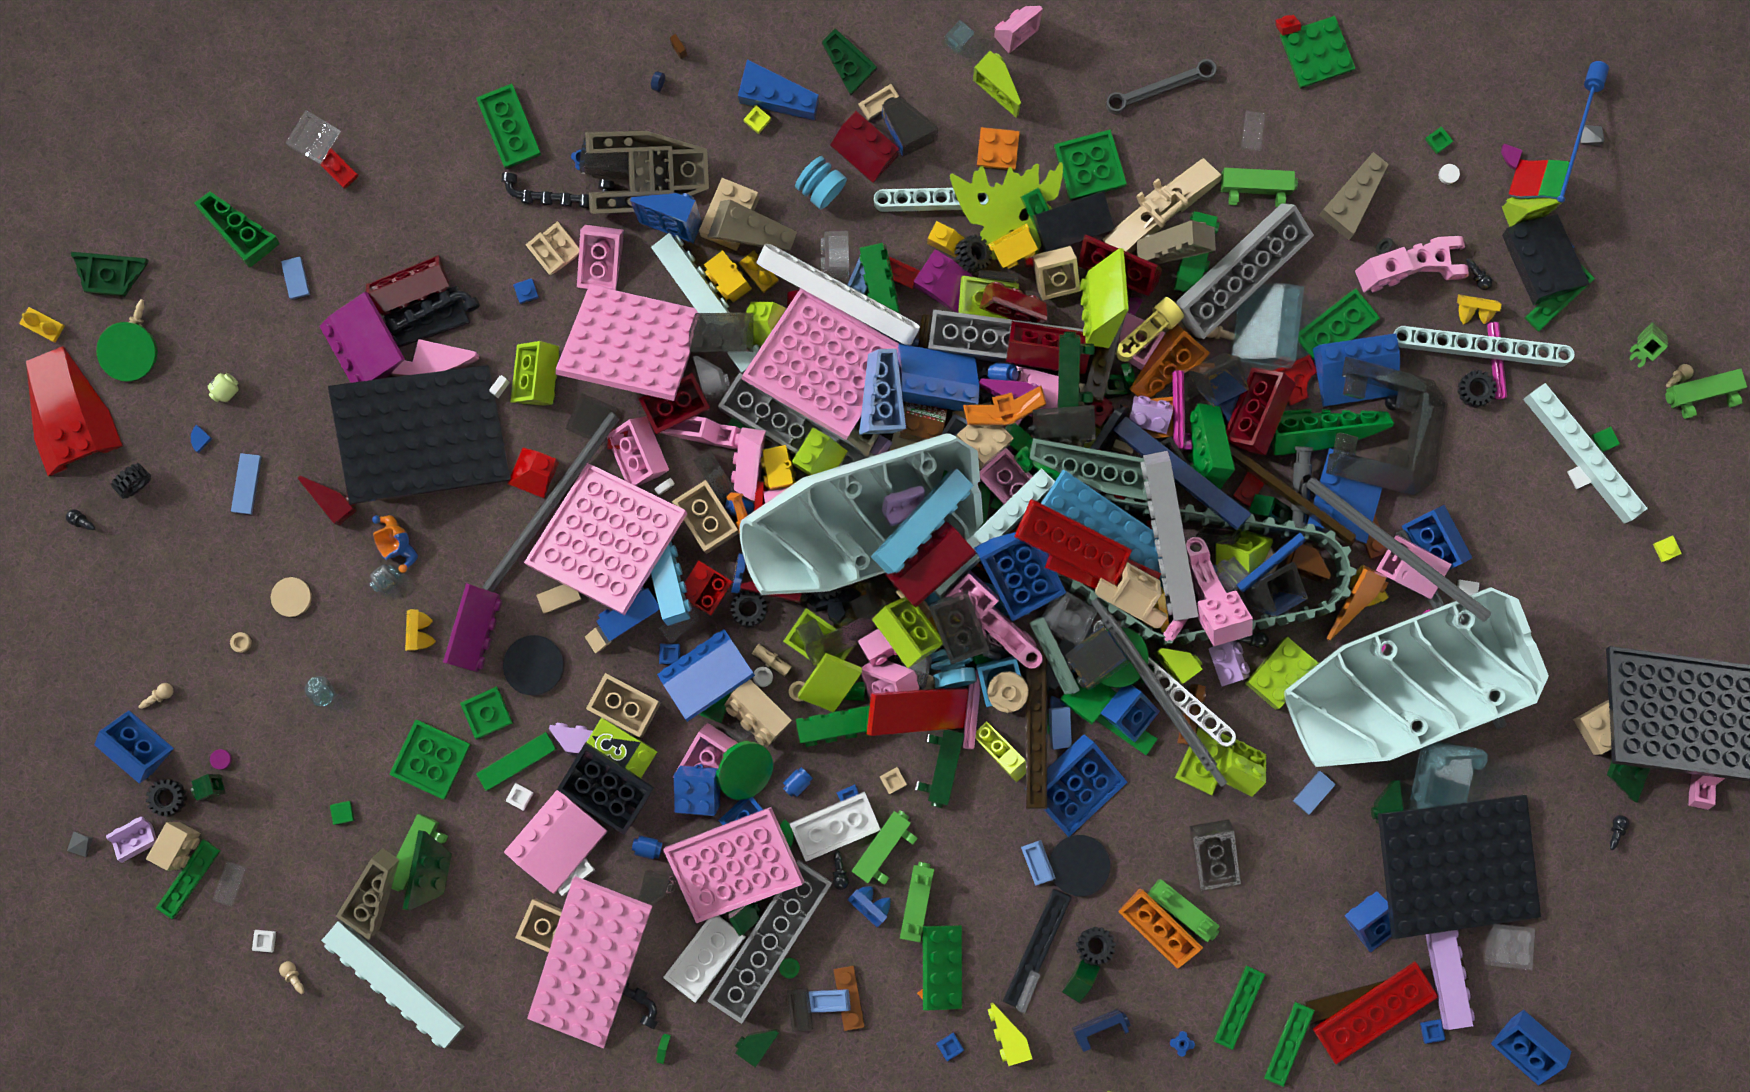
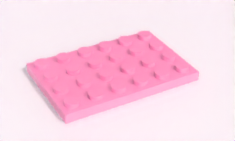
(734, 865)

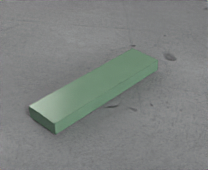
(1054, 656)

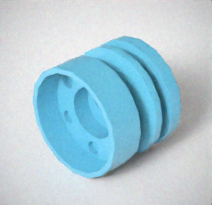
(818, 180)
(952, 675)

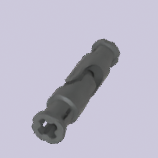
(1301, 470)

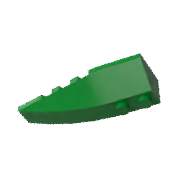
(1320, 429)

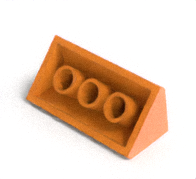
(1160, 928)

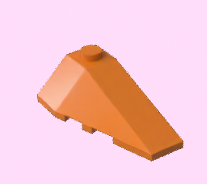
(1173, 353)
(1363, 592)

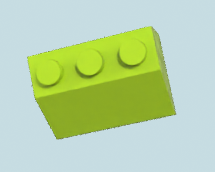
(535, 373)
(908, 631)

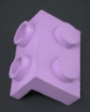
(1151, 414)
(899, 505)
(1229, 662)
(132, 838)

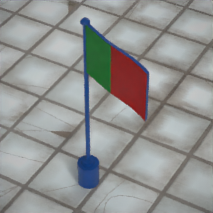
(1551, 177)

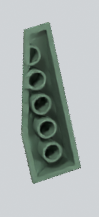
(1099, 469)

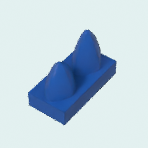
(874, 912)

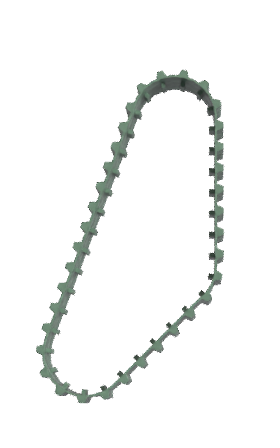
(1326, 540)

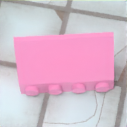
(555, 841)

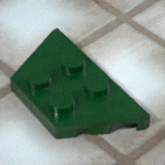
(108, 273)
(1629, 779)
(427, 871)

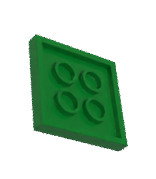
(1317, 52)
(1090, 165)
(430, 759)

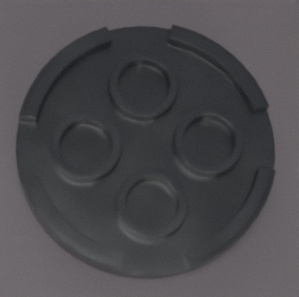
(533, 665)
(1080, 865)

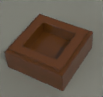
(678, 46)

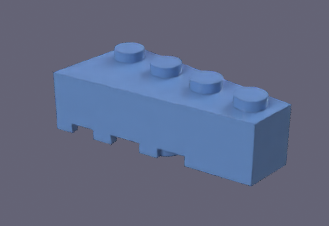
(882, 394)

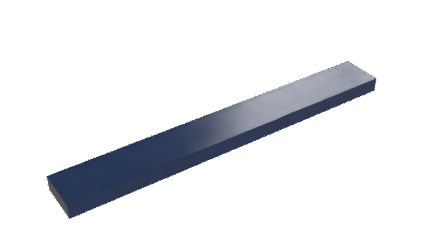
(1184, 475)

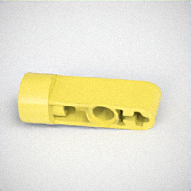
(1165, 315)

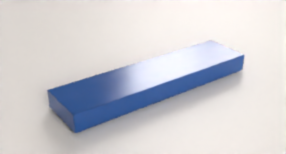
(1270, 563)

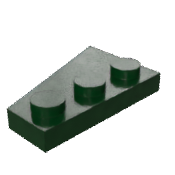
(848, 61)

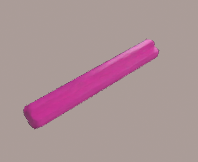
(1498, 365)
(1179, 409)

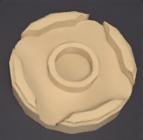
(291, 597)
(1007, 692)

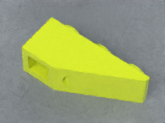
(1001, 751)
(1013, 1041)

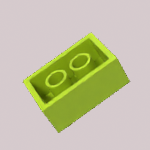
(1279, 671)

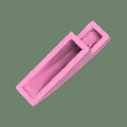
(434, 358)
(705, 431)
(1703, 791)

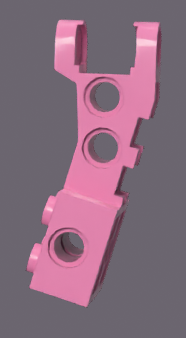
(1398, 264)
(1219, 612)
(1013, 639)

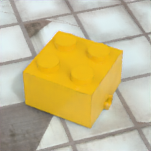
(1014, 247)
(726, 274)
(779, 468)

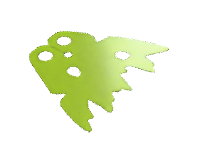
(1004, 202)

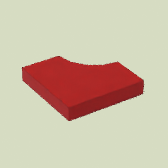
(1300, 373)

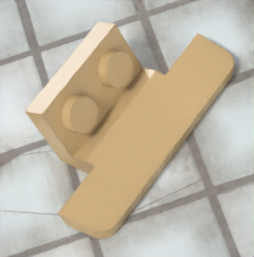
(1135, 595)

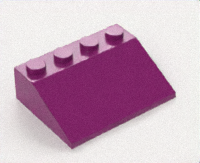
(362, 341)
(472, 628)

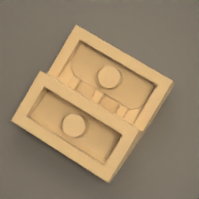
(553, 248)

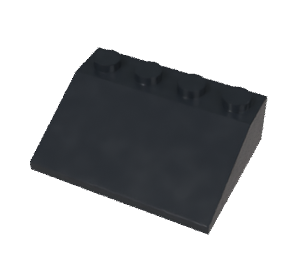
(1544, 258)
(605, 788)

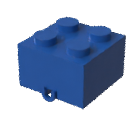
(696, 790)

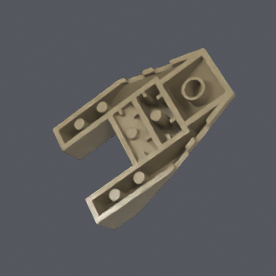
(655, 167)

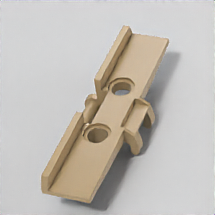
(1163, 204)

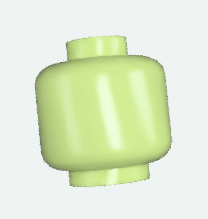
(223, 387)

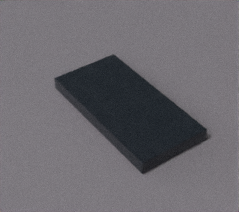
(1073, 221)
(441, 321)

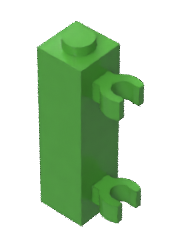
(1258, 182)
(1651, 344)
(1706, 388)
(881, 846)
(407, 850)
(917, 902)
(1184, 911)

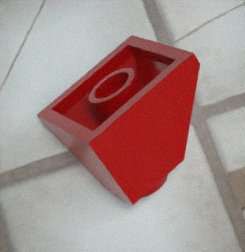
(533, 472)

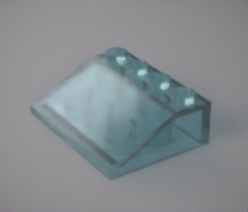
(1269, 325)

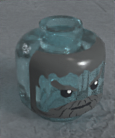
(384, 578)
(319, 691)

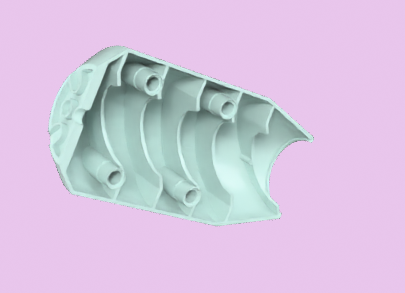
(833, 521)
(1431, 672)

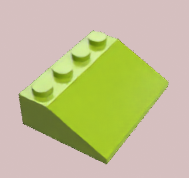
(1104, 300)

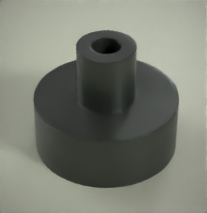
(1385, 245)

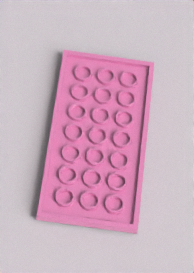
(589, 961)

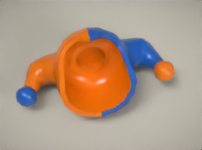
(394, 541)

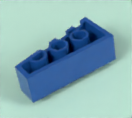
(775, 93)

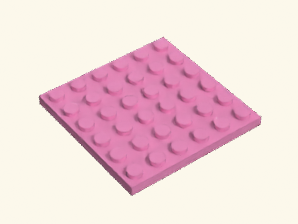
(628, 343)
(817, 362)
(606, 538)

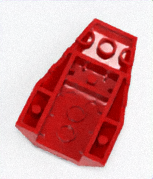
(66, 412)

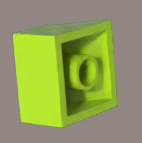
(764, 319)
(818, 453)
(1248, 551)
(1179, 664)

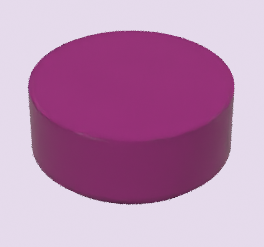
(220, 759)

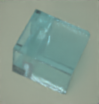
(958, 37)

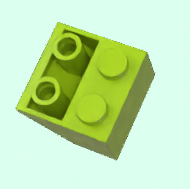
(1243, 767)

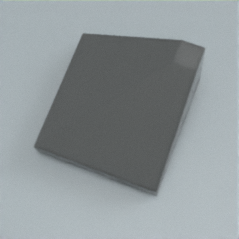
(1592, 135)
(80, 844)

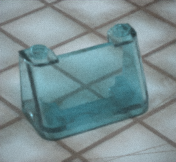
(1445, 774)

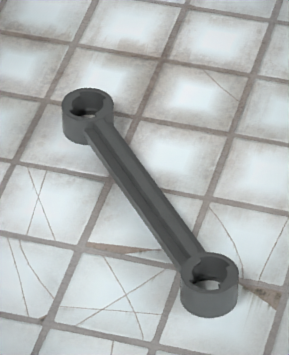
(1161, 86)

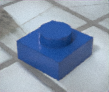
(526, 291)

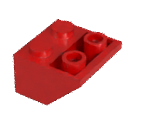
(706, 588)

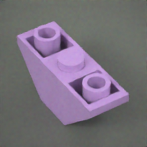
(570, 738)

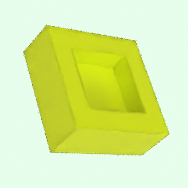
(757, 119)
(1667, 548)

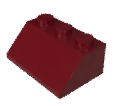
(865, 147)
(1013, 304)
(668, 413)

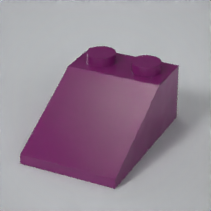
(941, 280)

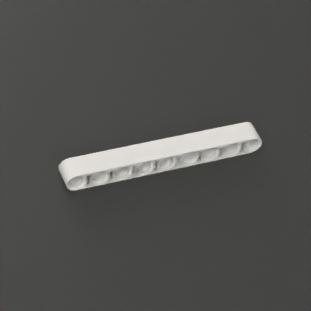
(838, 294)
(1189, 701)

